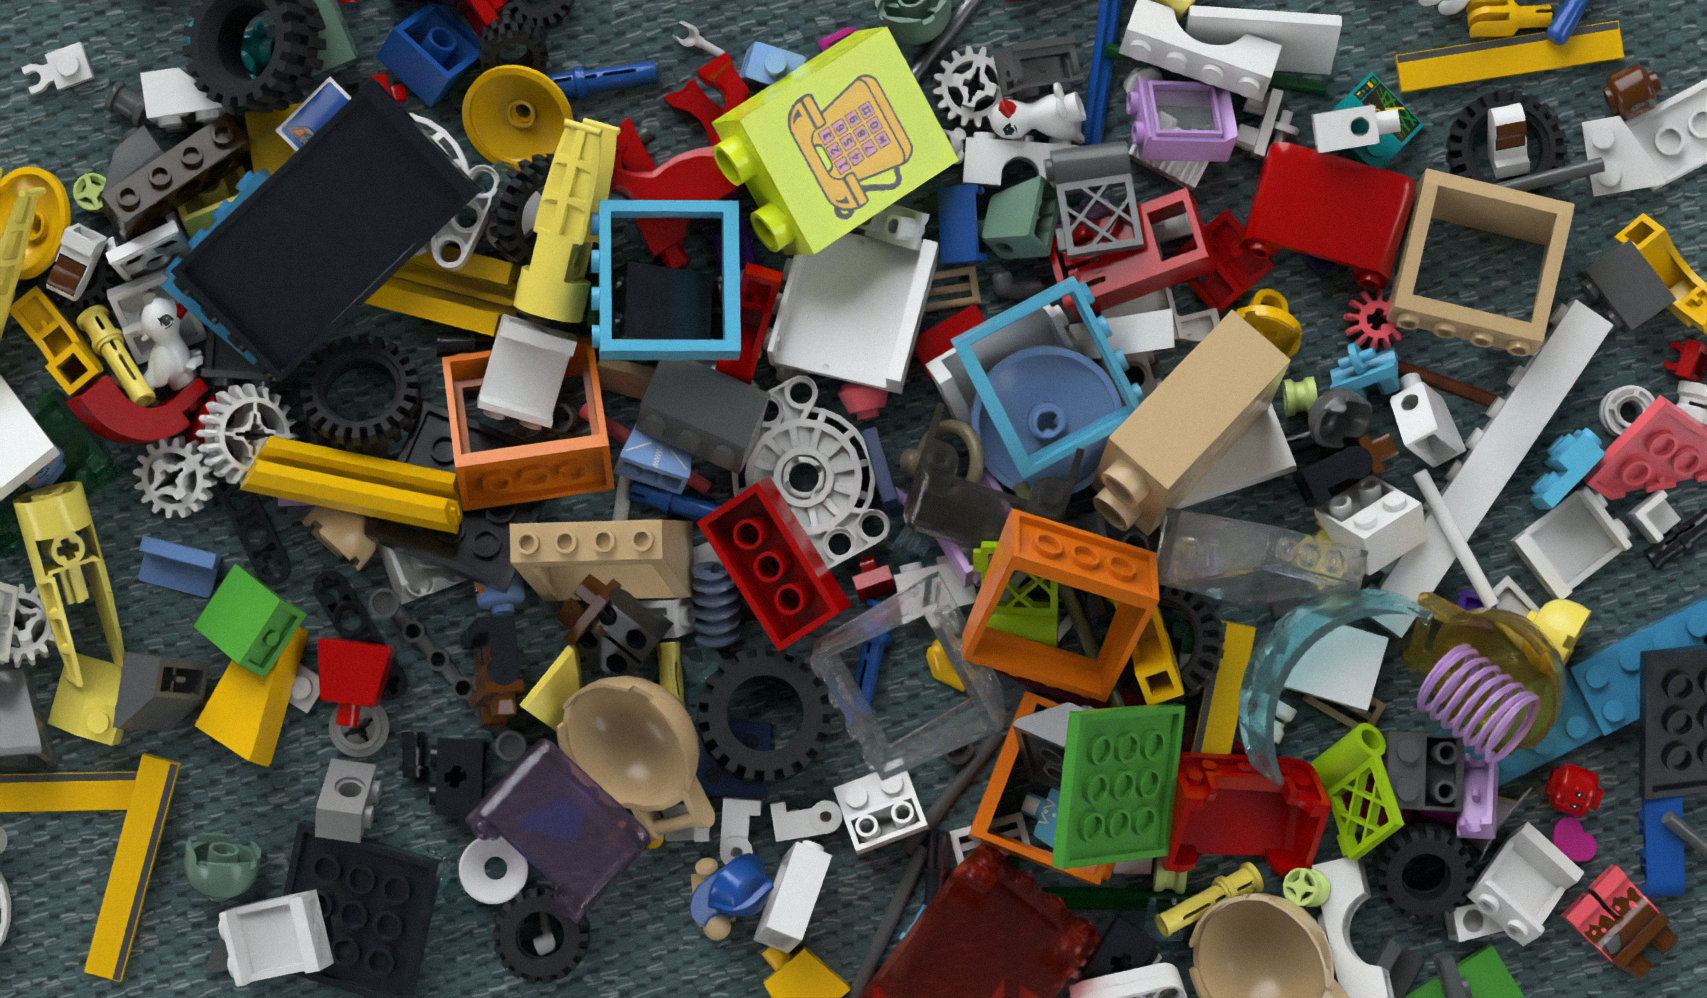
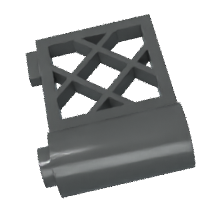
(1088, 170)

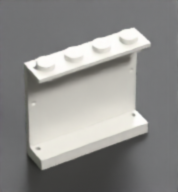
(853, 311)

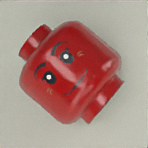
(1573, 790)

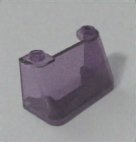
(562, 826)

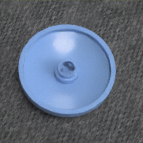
(1046, 397)

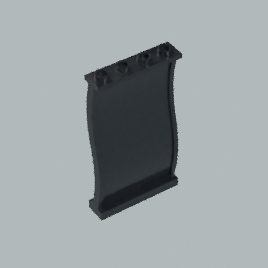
(325, 231)

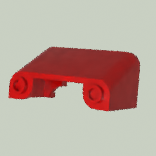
(1329, 211)
(1235, 810)

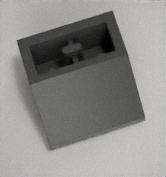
(158, 691)
(1425, 770)

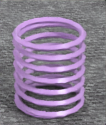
(1501, 729)

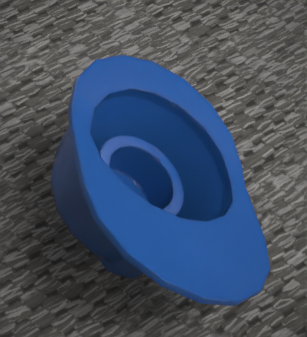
(733, 890)

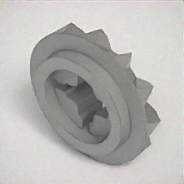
(355, 744)

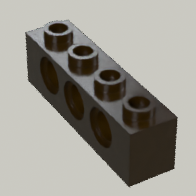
(176, 177)

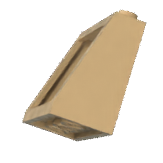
(1490, 210)
(641, 555)

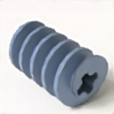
(717, 605)

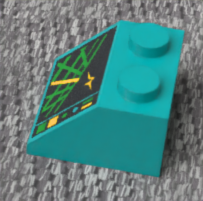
(1374, 92)

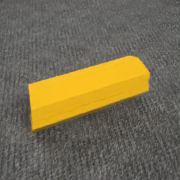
(460, 298)
(356, 484)

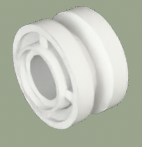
(1611, 404)

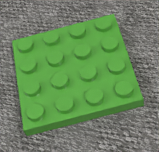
(1118, 784)

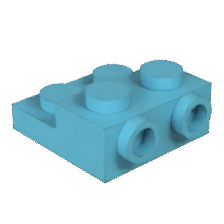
(1570, 461)

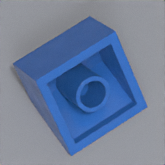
(430, 52)

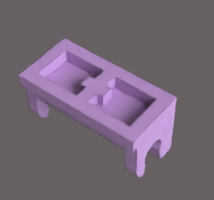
(1479, 799)

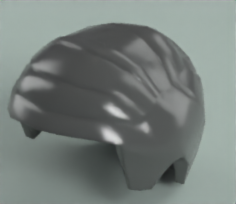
(1338, 416)

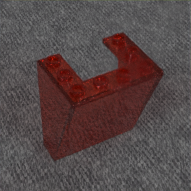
(987, 938)

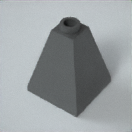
(23, 730)

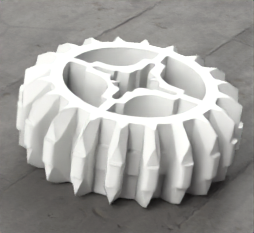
(247, 419)

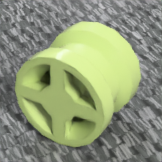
(87, 191)
(1298, 395)
(1168, 879)
(1297, 887)

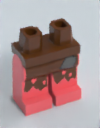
(1631, 928)

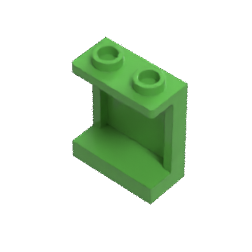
(249, 621)

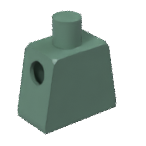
(1021, 220)

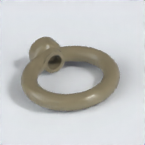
(911, 456)

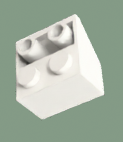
(175, 101)
(1374, 519)

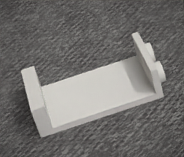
(1033, 330)

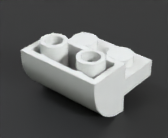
(880, 810)

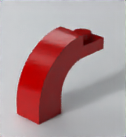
(757, 298)
(118, 419)

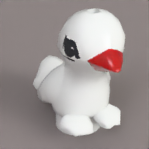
(1052, 115)
(170, 356)

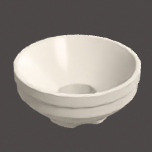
(476, 881)

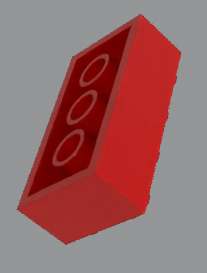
(786, 598)

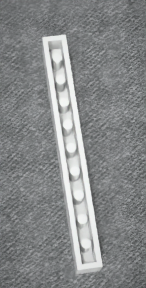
(1496, 451)

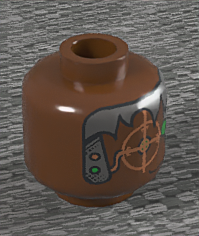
(1631, 91)

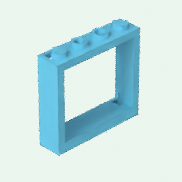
(601, 296)
(1114, 362)

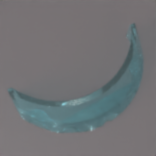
(1285, 646)

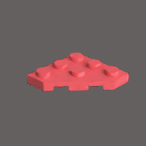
(1652, 453)

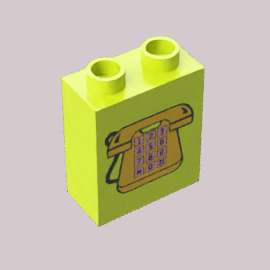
(832, 143)

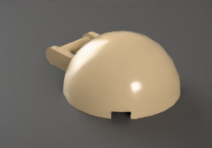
(638, 749)
(1261, 950)

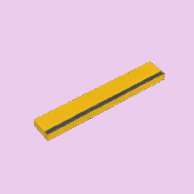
(1507, 57)
(1220, 697)
(66, 791)
(132, 867)

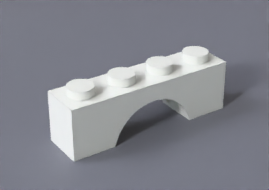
(1160, 41)
(1347, 892)

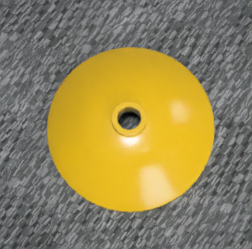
(501, 127)
(50, 217)

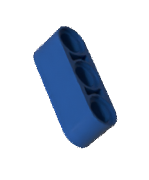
(1662, 851)

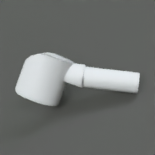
(698, 41)
(546, 942)

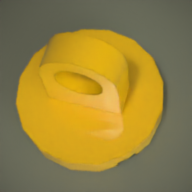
(1273, 320)

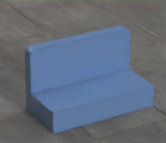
(178, 566)

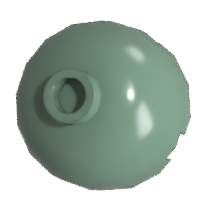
(914, 19)
(214, 868)

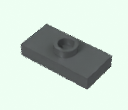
(1449, 977)

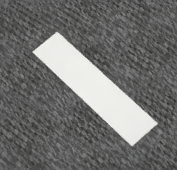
(1131, 333)

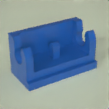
(959, 225)

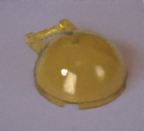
(1506, 642)

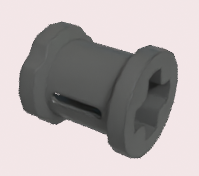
(126, 103)

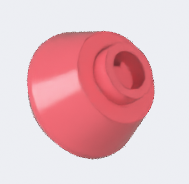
(862, 400)

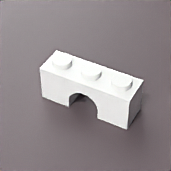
(988, 156)

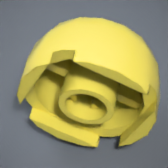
(1563, 623)

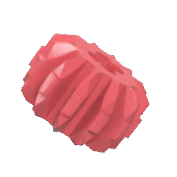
(1361, 326)

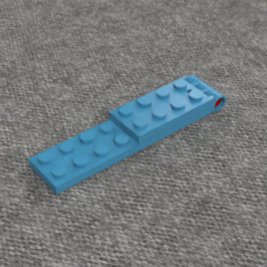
(1604, 690)

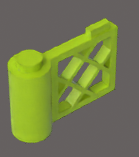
(1025, 617)
(1347, 768)

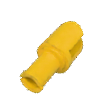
(1504, 17)

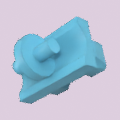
(1367, 368)

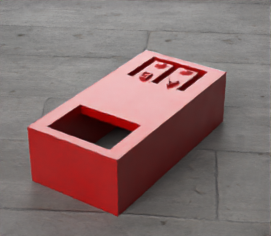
(1140, 270)

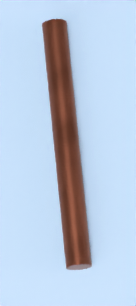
(1448, 384)

